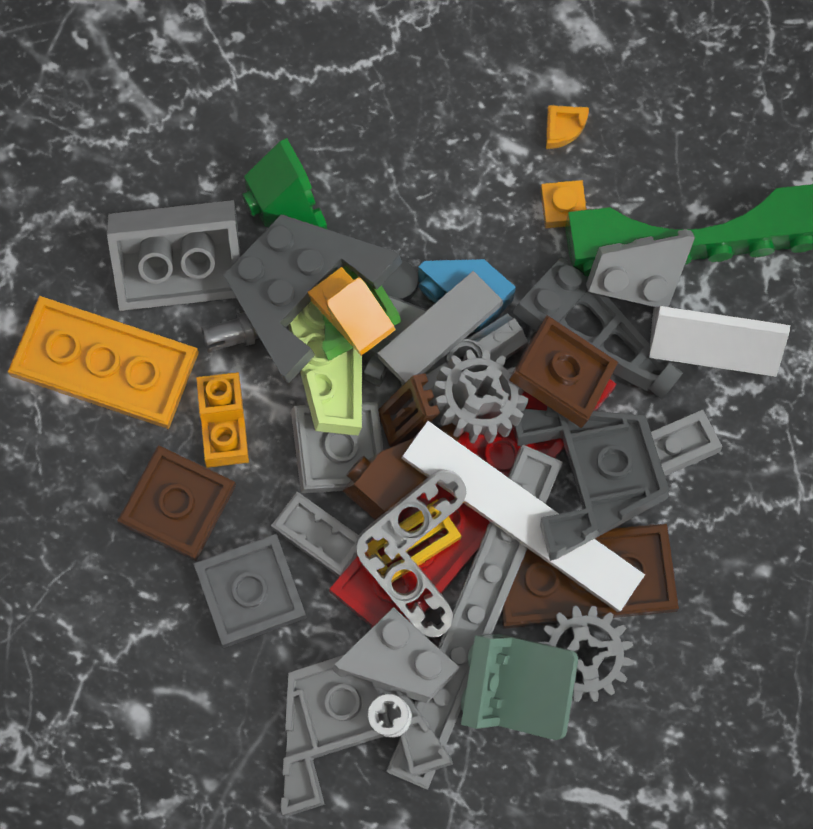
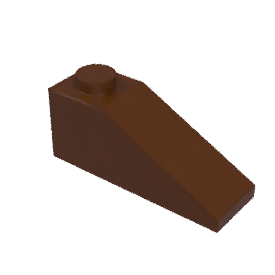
(385, 478)

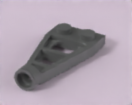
(564, 289)

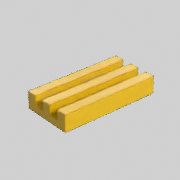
(425, 554)

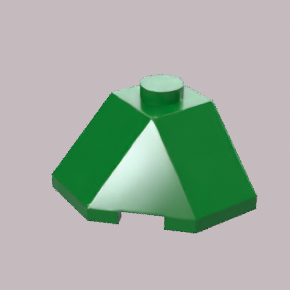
(281, 187)

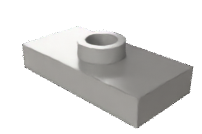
(317, 534)

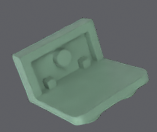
(519, 686)

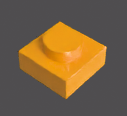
(559, 200)

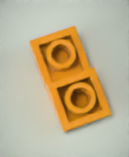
(222, 420)

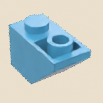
(441, 276)

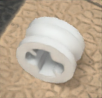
(379, 706)

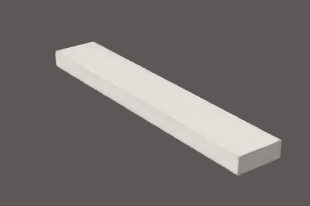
(520, 515)

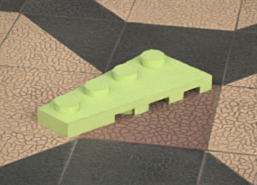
(333, 385)

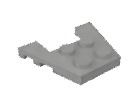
(332, 715)

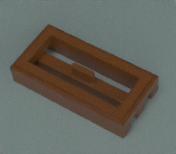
(411, 419)

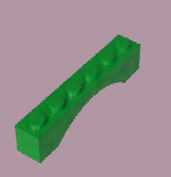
(775, 224)

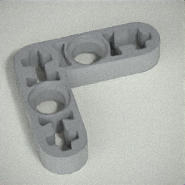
(401, 540)

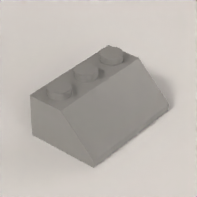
(173, 254)

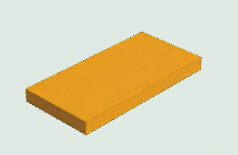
(103, 362)

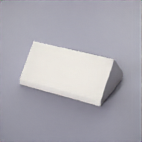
(717, 340)

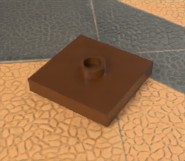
(563, 371)
(177, 503)

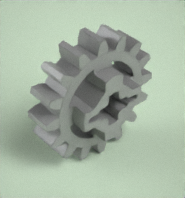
(477, 416)
(613, 648)

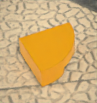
(564, 124)

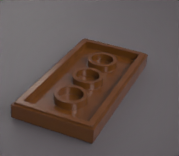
(544, 591)

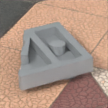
(641, 270)
(398, 659)

